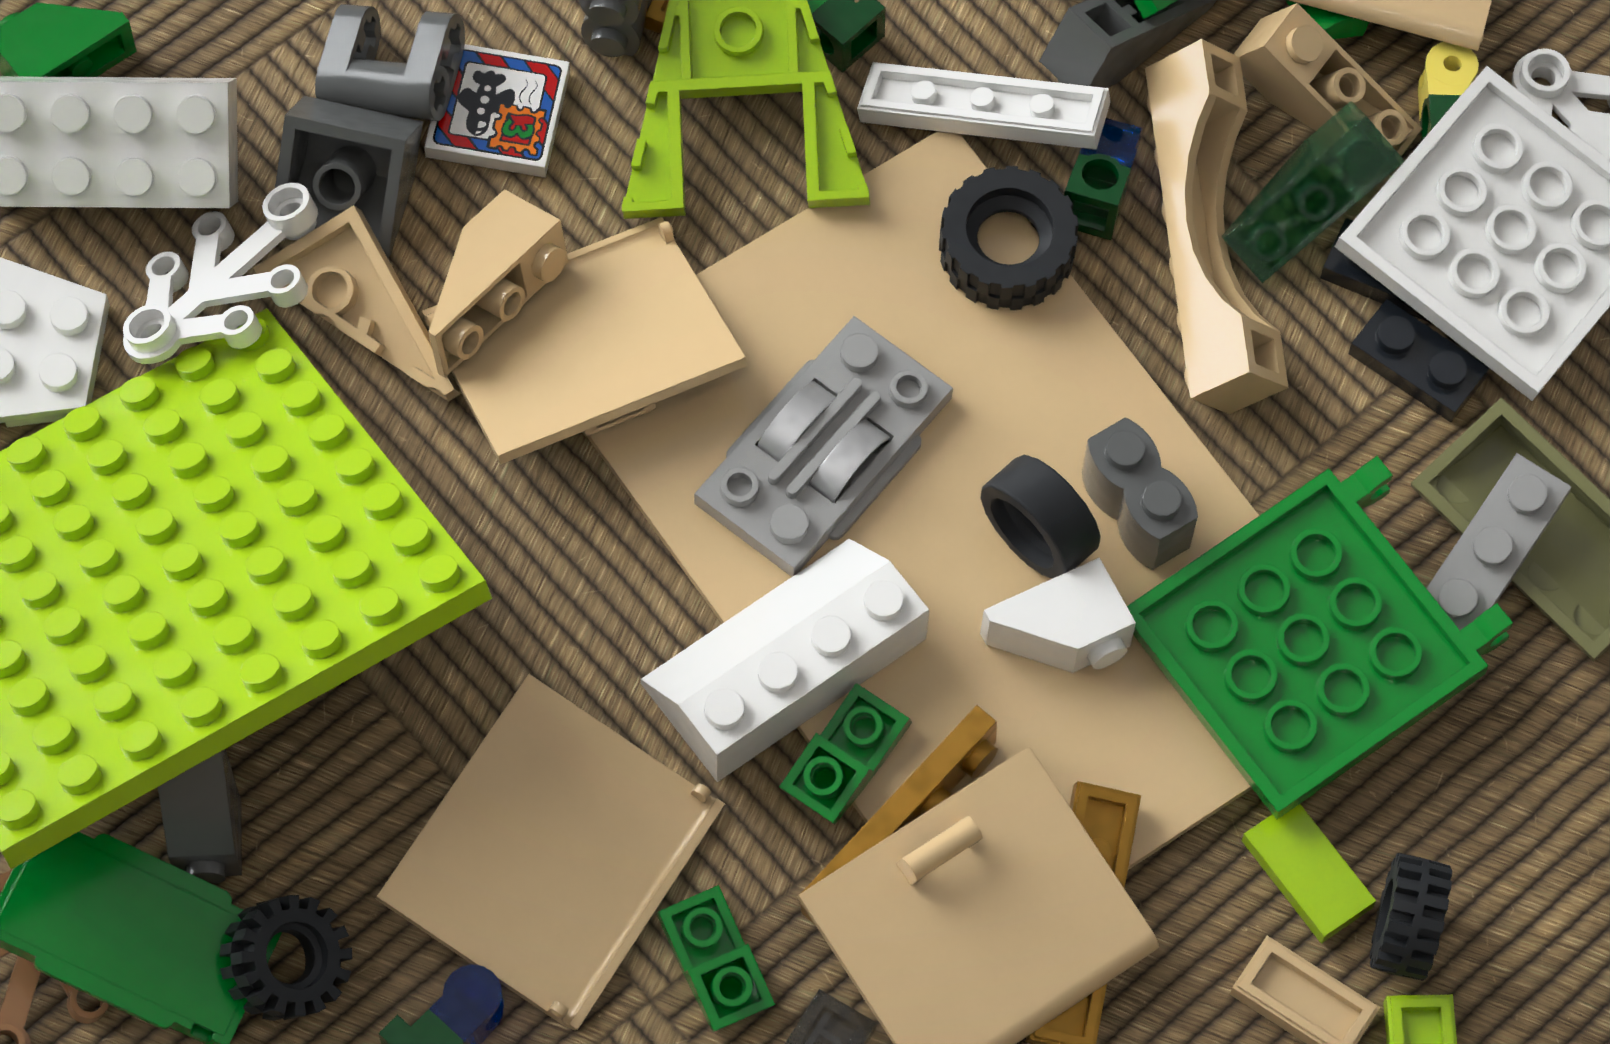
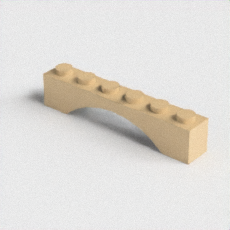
(1196, 117)

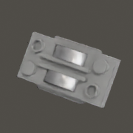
(824, 447)

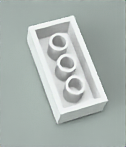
(118, 142)

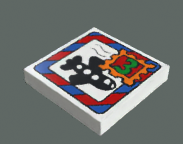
(501, 112)

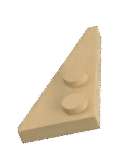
(362, 295)

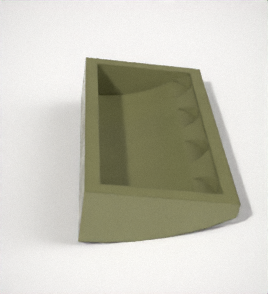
(1571, 560)

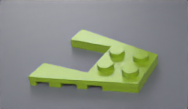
(739, 51)

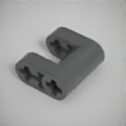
(409, 89)

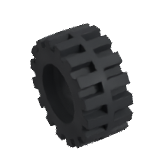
(1411, 916)

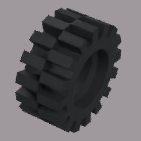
(321, 952)

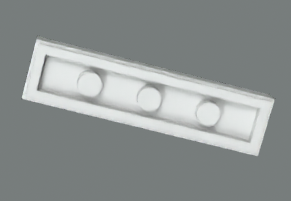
(984, 105)

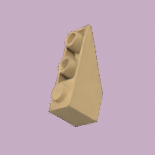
(1314, 77)
(495, 270)

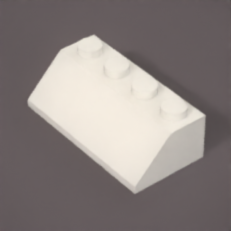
(788, 656)

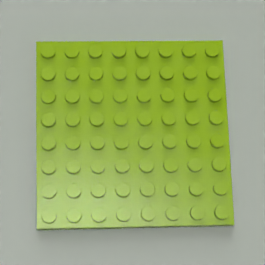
(194, 575)

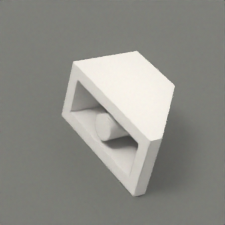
(1064, 621)

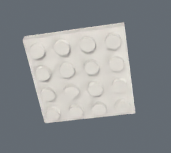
(1496, 233)

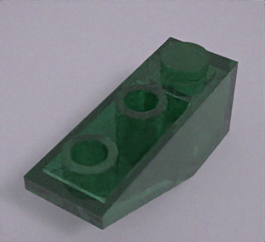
(1312, 191)

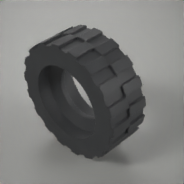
(1017, 193)

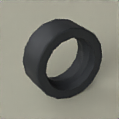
(1040, 516)

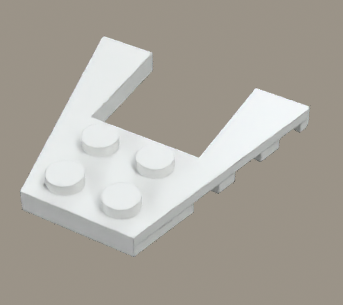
(47, 344)

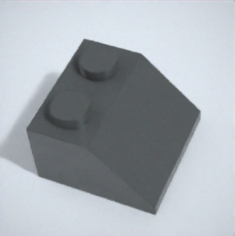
(350, 160)

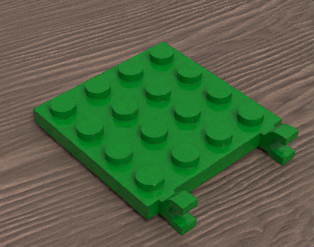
(1309, 639)

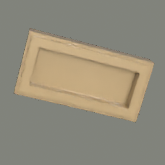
(1302, 997)

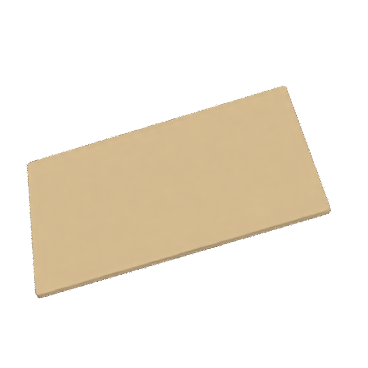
(1020, 386)

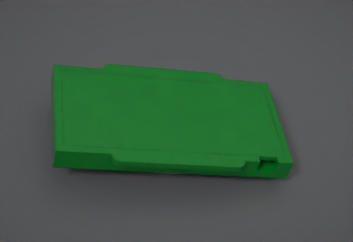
(127, 933)

